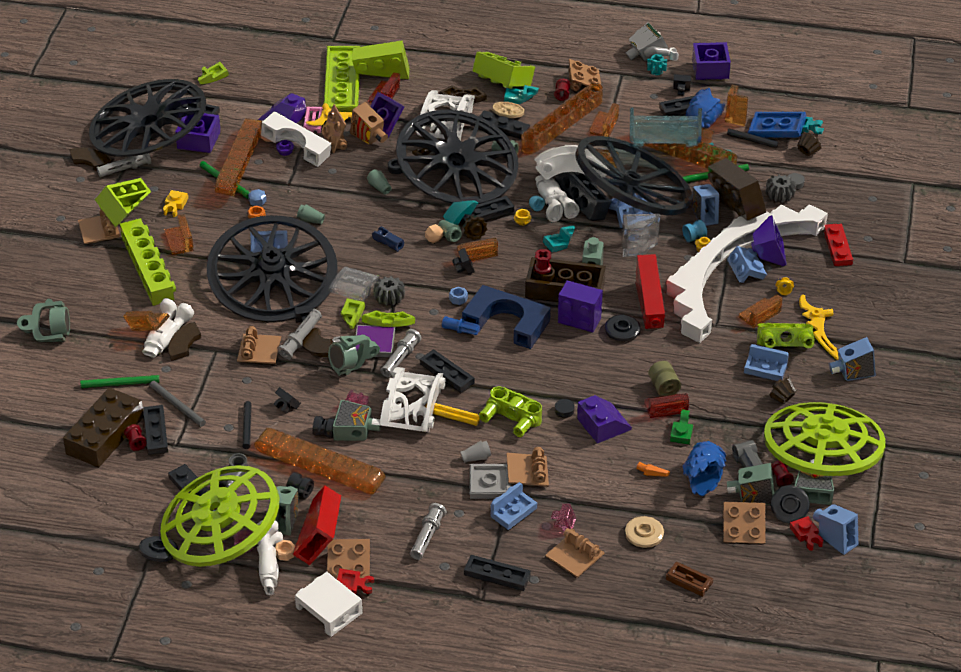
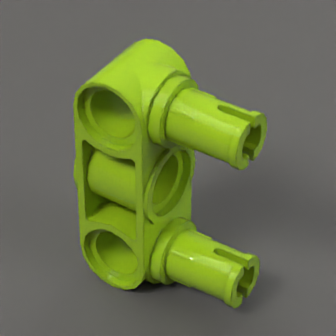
(799, 335)
(513, 406)

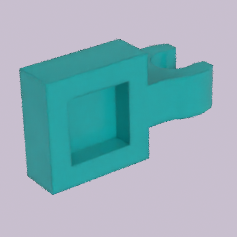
(813, 126)

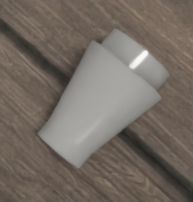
(476, 452)

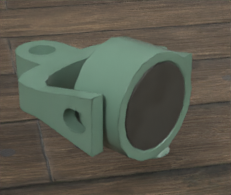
(58, 319)
(345, 357)

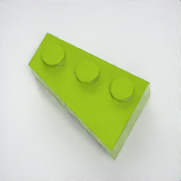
(381, 60)
(502, 70)
(122, 199)

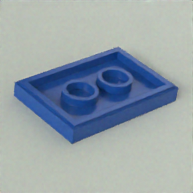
(777, 124)

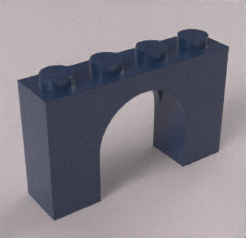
(491, 301)

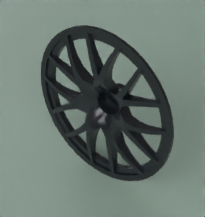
(147, 118)
(456, 156)
(271, 271)

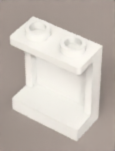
(329, 603)

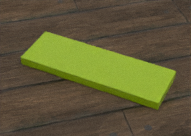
(341, 79)

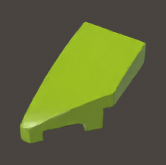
(213, 73)
(352, 312)

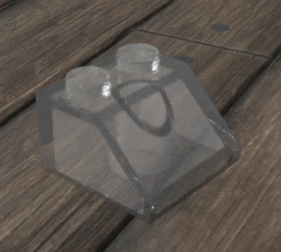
(639, 233)

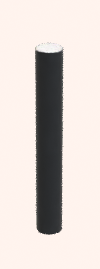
(753, 138)
(246, 425)

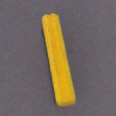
(456, 414)

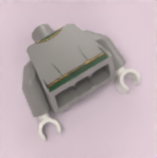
(649, 42)

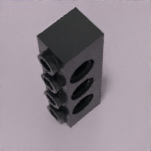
(585, 194)

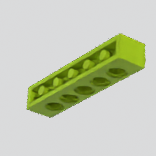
(147, 261)

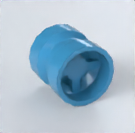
(695, 230)

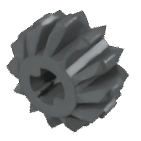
(780, 188)
(389, 291)

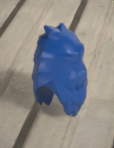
(710, 107)
(704, 467)

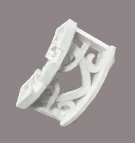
(436, 100)
(562, 160)
(403, 382)

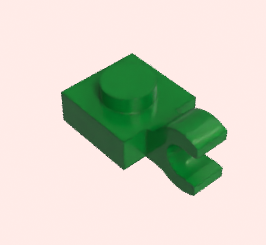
(682, 431)

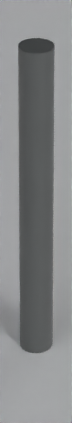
(177, 403)

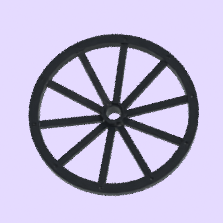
(629, 180)

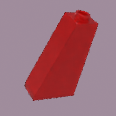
(649, 291)
(318, 525)

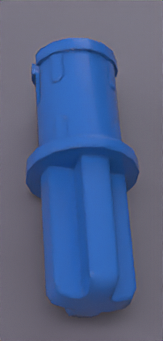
(460, 325)

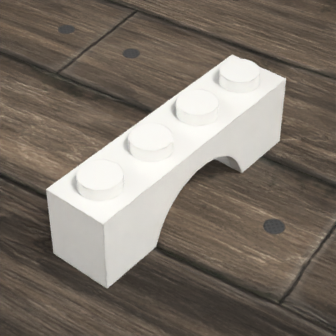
(280, 128)

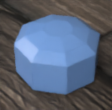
(257, 197)
(458, 295)

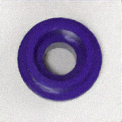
(285, 147)

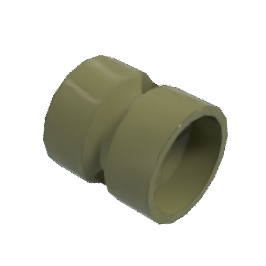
(664, 378)

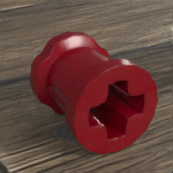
(562, 89)
(542, 261)
(136, 440)
(782, 475)

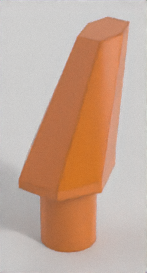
(651, 470)

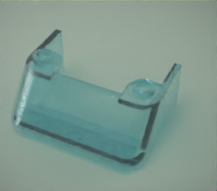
(665, 129)

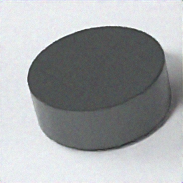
(798, 178)

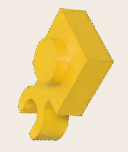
(175, 201)

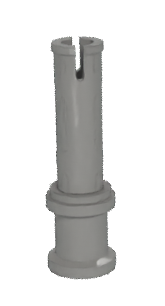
(133, 162)
(296, 339)
(405, 347)
(430, 524)

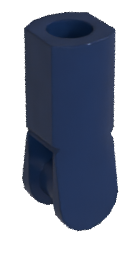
(387, 238)

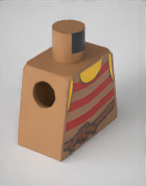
(367, 125)

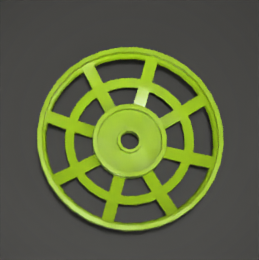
(824, 432)
(228, 511)

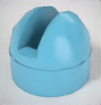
(536, 203)

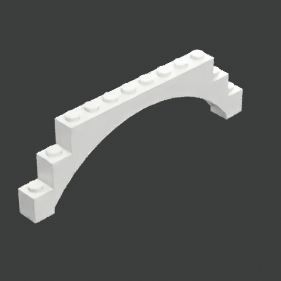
(691, 278)

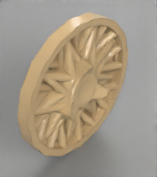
(508, 109)
(644, 531)

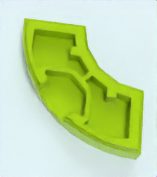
(388, 319)

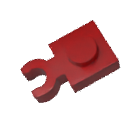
(806, 530)
(352, 580)

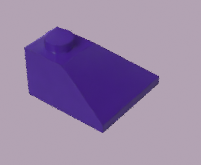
(290, 107)
(388, 110)
(769, 242)

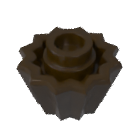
(808, 144)
(475, 227)
(783, 390)

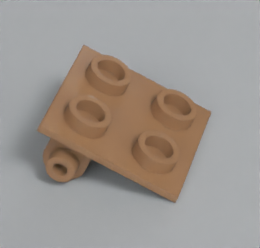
(582, 74)
(334, 130)
(98, 229)
(258, 348)
(528, 468)
(744, 522)
(575, 553)
(349, 555)

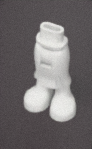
(554, 197)
(160, 339)
(267, 558)

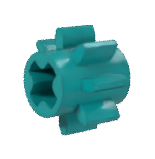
(657, 64)

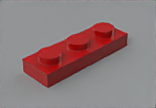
(838, 245)

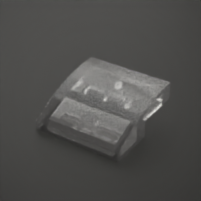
(353, 283)

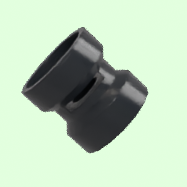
(323, 426)
(304, 485)

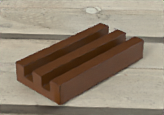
(687, 581)

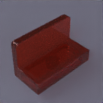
(388, 87)
(667, 405)

